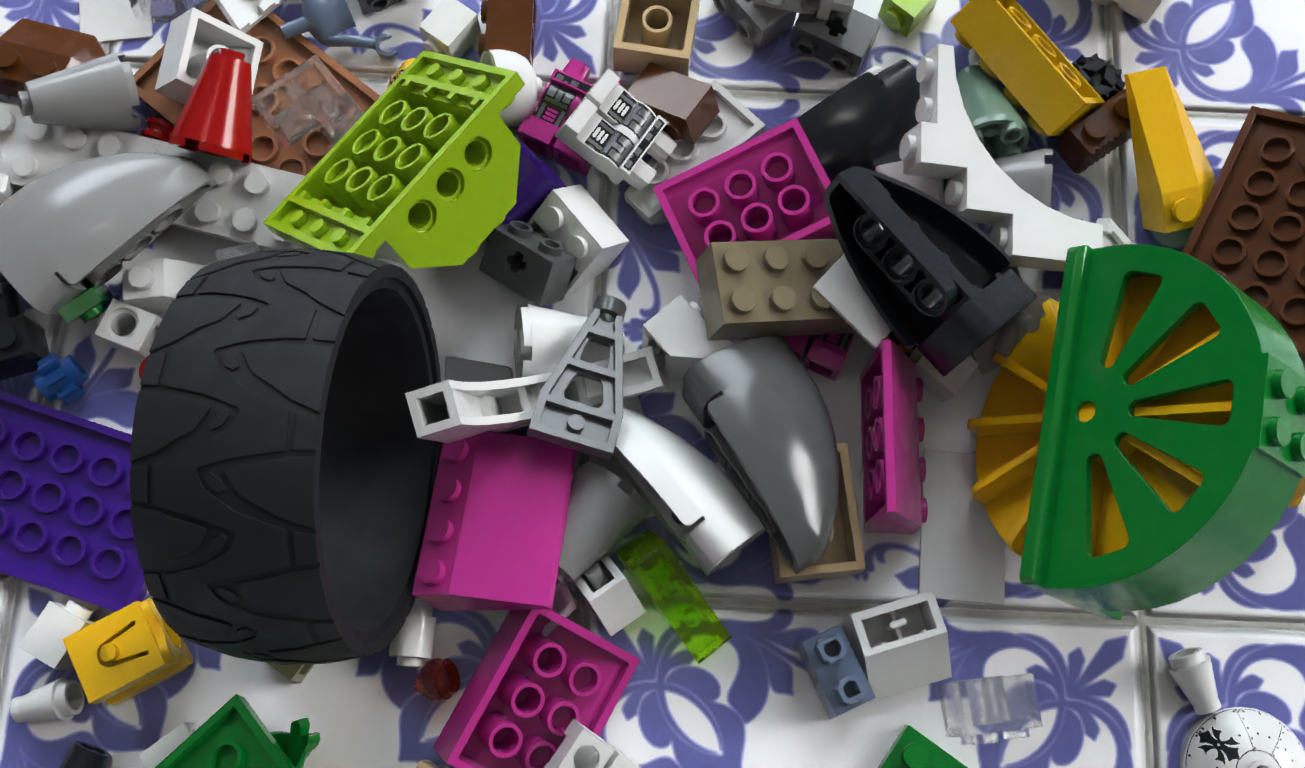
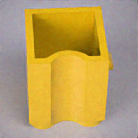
(126, 653)

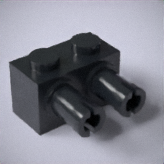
(20, 337)

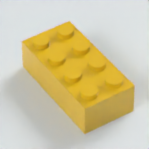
(1026, 63)

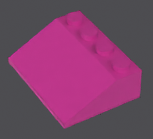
(750, 193)
(891, 443)
(495, 524)
(532, 691)

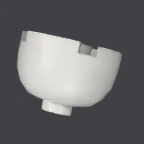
(530, 93)

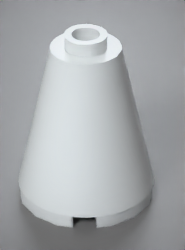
(546, 336)

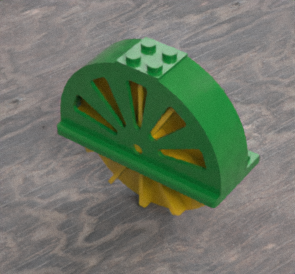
(1141, 432)

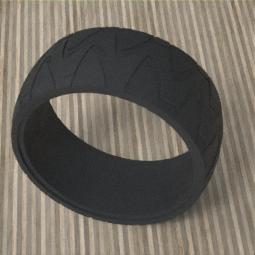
(283, 456)

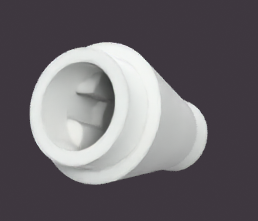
(1196, 678)
(51, 702)

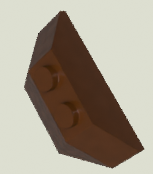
(39, 49)

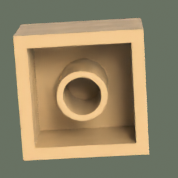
(656, 34)

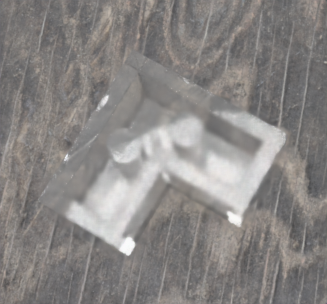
(306, 100)
(990, 705)

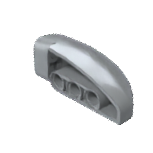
(90, 221)

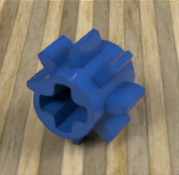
(60, 378)

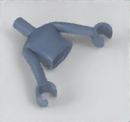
(325, 22)

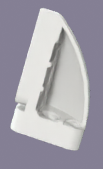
(691, 486)

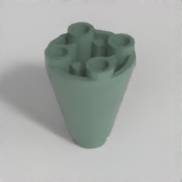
(991, 113)

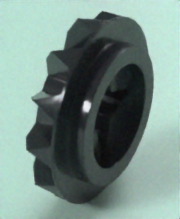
(1111, 80)

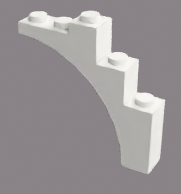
(977, 188)
(464, 409)

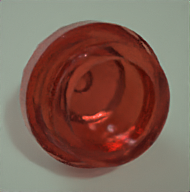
(438, 679)

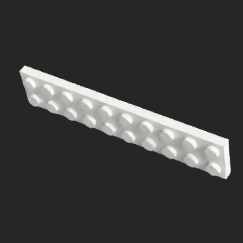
(229, 210)

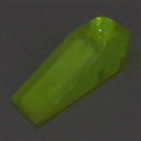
(674, 595)

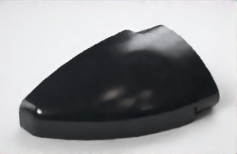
(864, 120)
(923, 266)

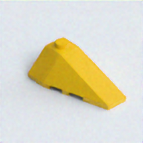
(1168, 156)

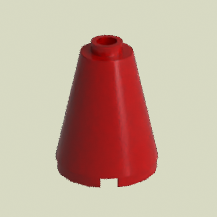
(218, 110)

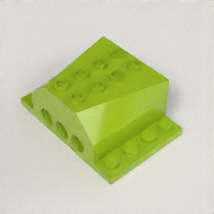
(416, 172)

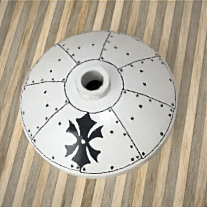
(1241, 740)

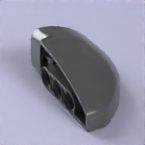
(771, 440)

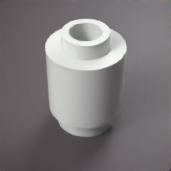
(415, 638)

